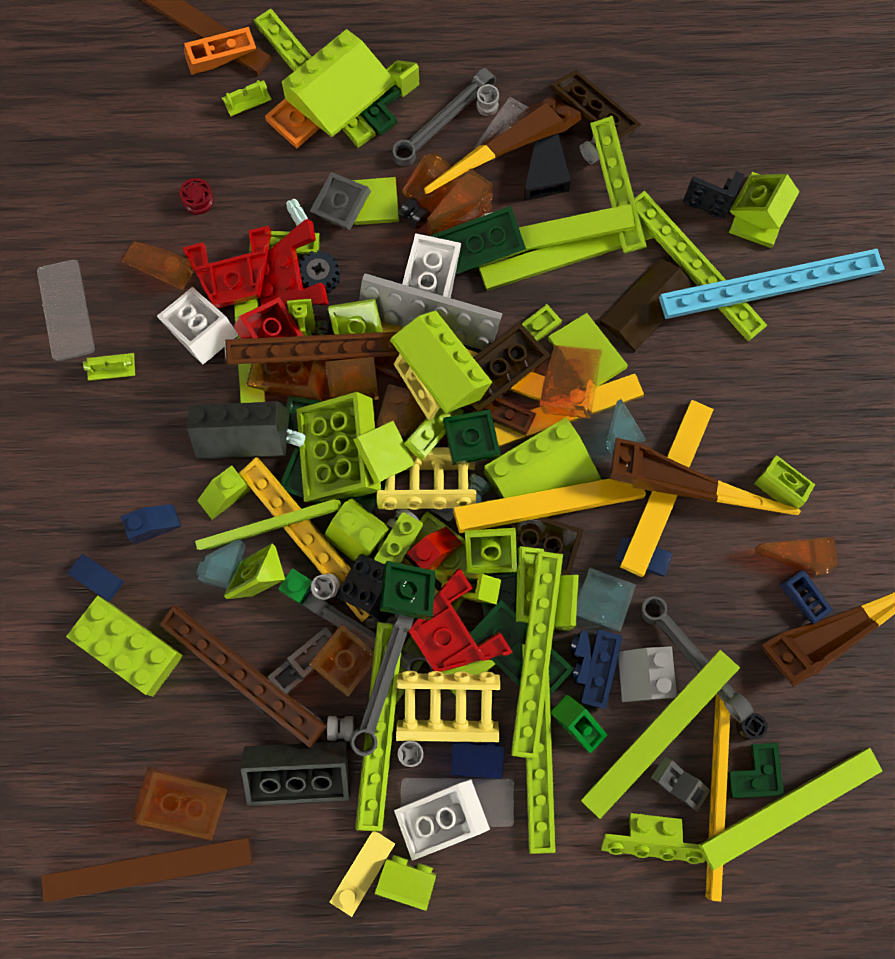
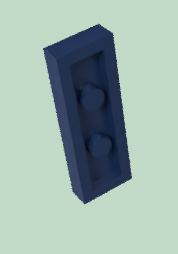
(602, 669)

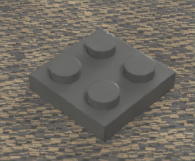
(340, 201)

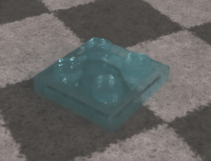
(604, 599)

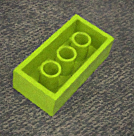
(124, 646)

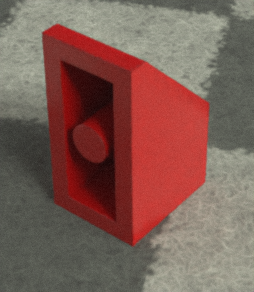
(434, 549)

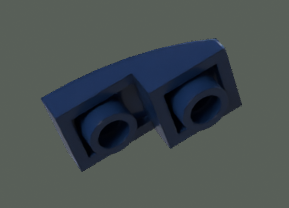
(658, 564)
(95, 577)
(581, 648)

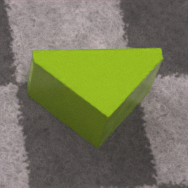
(405, 75)

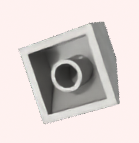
(647, 674)

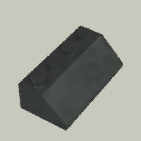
(238, 430)
(295, 773)

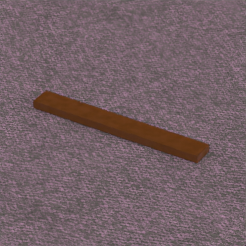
(203, 27)
(309, 347)
(502, 411)
(243, 676)
(146, 869)

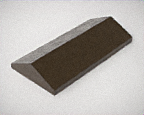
(594, 103)
(640, 309)
(508, 362)
(550, 536)

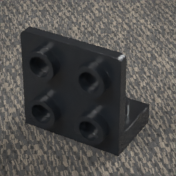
(711, 197)
(364, 587)

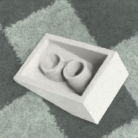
(432, 265)
(197, 325)
(441, 820)

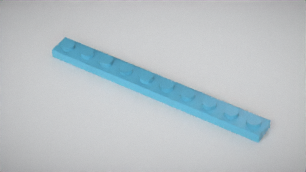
(771, 283)

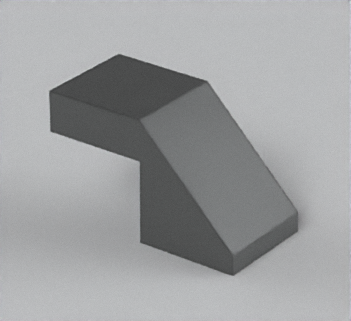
(680, 784)

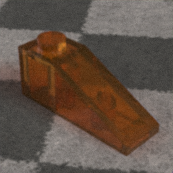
(159, 263)
(810, 554)

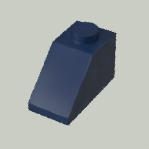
(150, 522)

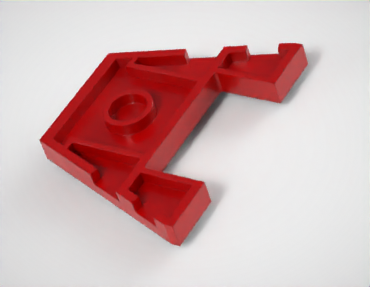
(282, 270)
(234, 278)
(445, 638)

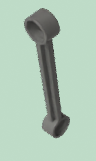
(482, 78)
(337, 618)
(401, 626)
(734, 701)

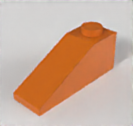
(218, 49)

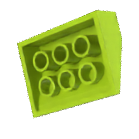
(337, 83)
(329, 454)
(543, 463)

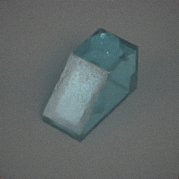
(623, 427)
(221, 565)

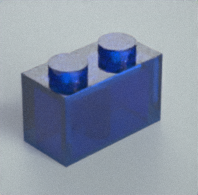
(477, 760)

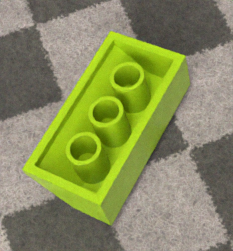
(441, 362)

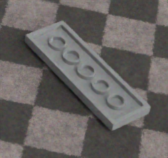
(402, 304)

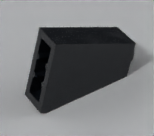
(547, 169)

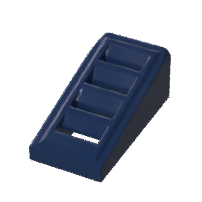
(806, 583)

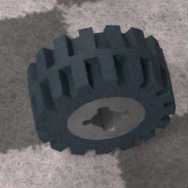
(328, 270)

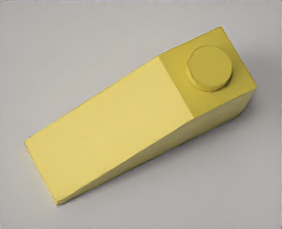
(417, 388)
(362, 873)

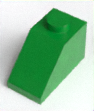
(579, 723)

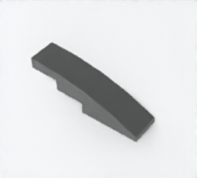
(297, 666)

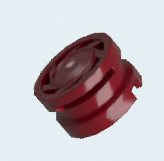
(196, 197)

